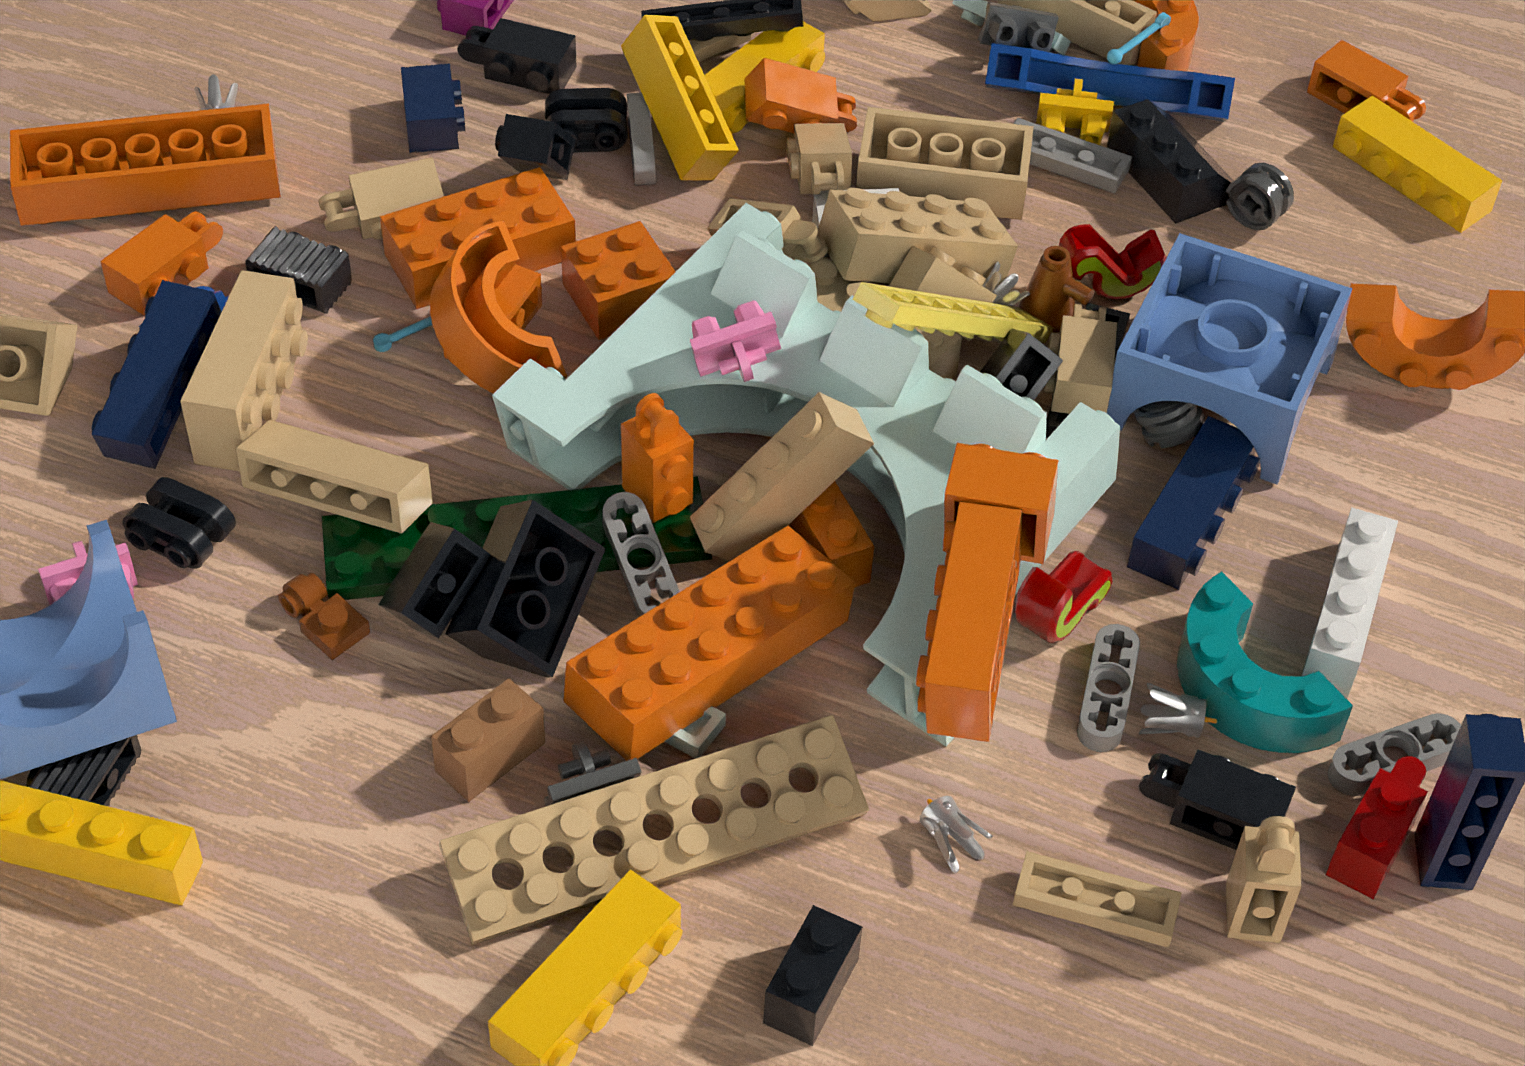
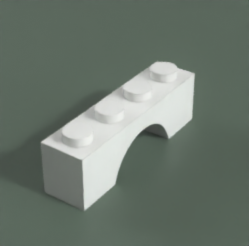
(1351, 598)

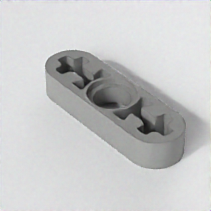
(640, 140)
(641, 523)
(1097, 701)
(1407, 736)

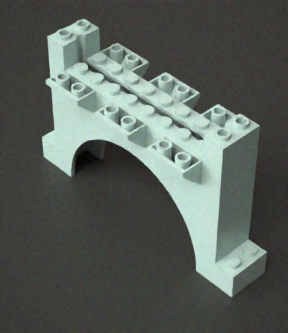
(884, 373)

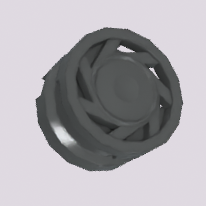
(1258, 196)
(1169, 422)

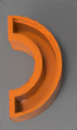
(1173, 44)
(471, 322)
(1435, 350)

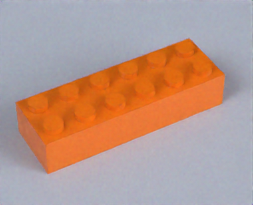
(143, 164)
(707, 643)

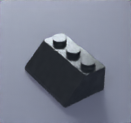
(1168, 161)
(527, 590)

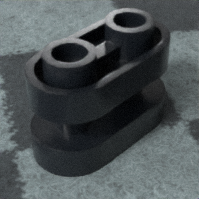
(590, 116)
(178, 523)

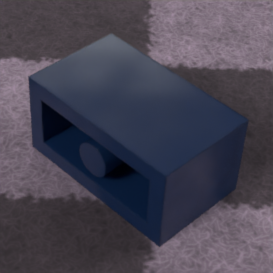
(431, 108)

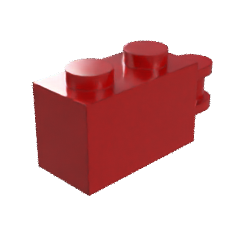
(1379, 827)

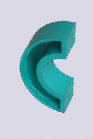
(1246, 700)

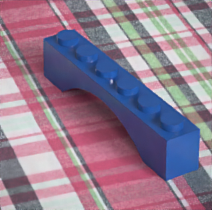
(1171, 90)

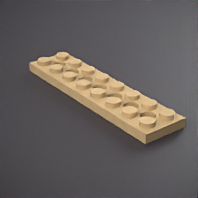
(623, 807)

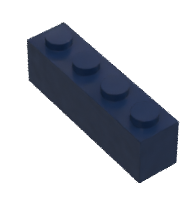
(155, 374)
(1193, 504)
(1470, 801)

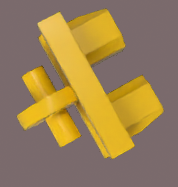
(1076, 110)

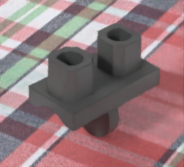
(1018, 27)
(589, 779)

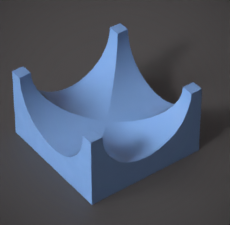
(1233, 341)
(79, 669)

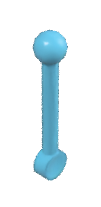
(1115, 56)
(383, 341)

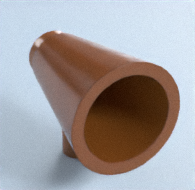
(1054, 289)

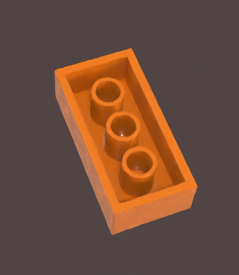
(426, 235)
(970, 621)

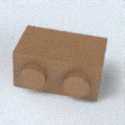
(488, 739)

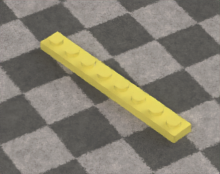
(945, 313)

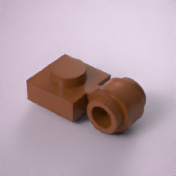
(328, 624)

